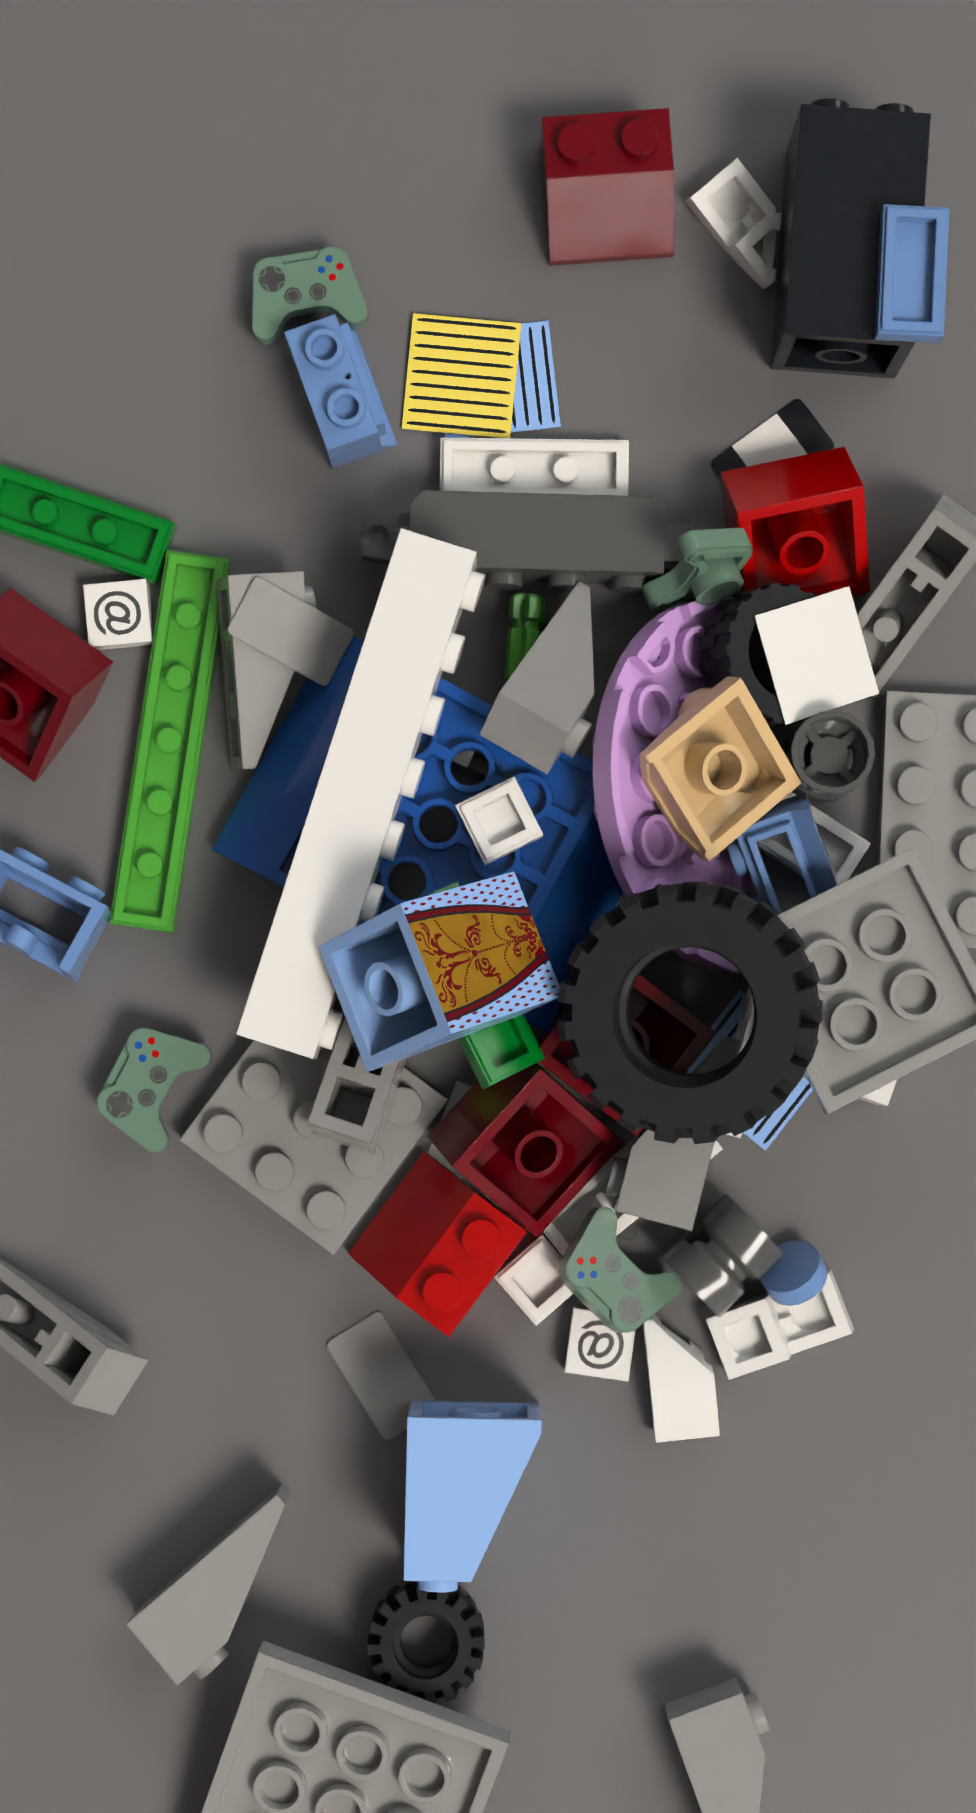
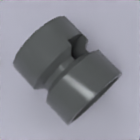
(830, 755)
(722, 1255)

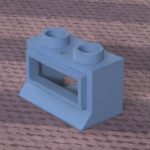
(345, 409)
(796, 819)
(74, 896)

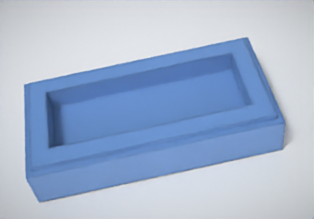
(912, 273)

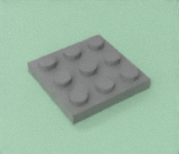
(889, 977)
(262, 1140)

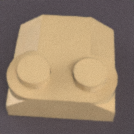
(716, 768)

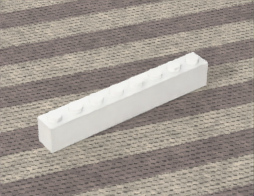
(361, 789)

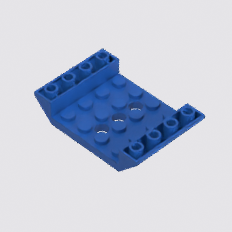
(560, 875)

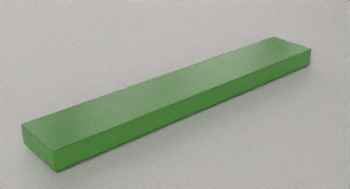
(169, 744)

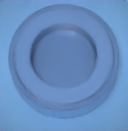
(796, 1275)

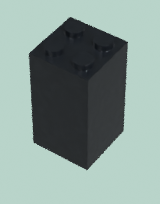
(835, 183)

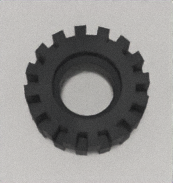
(418, 1679)

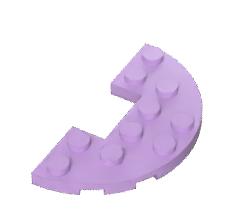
(637, 706)

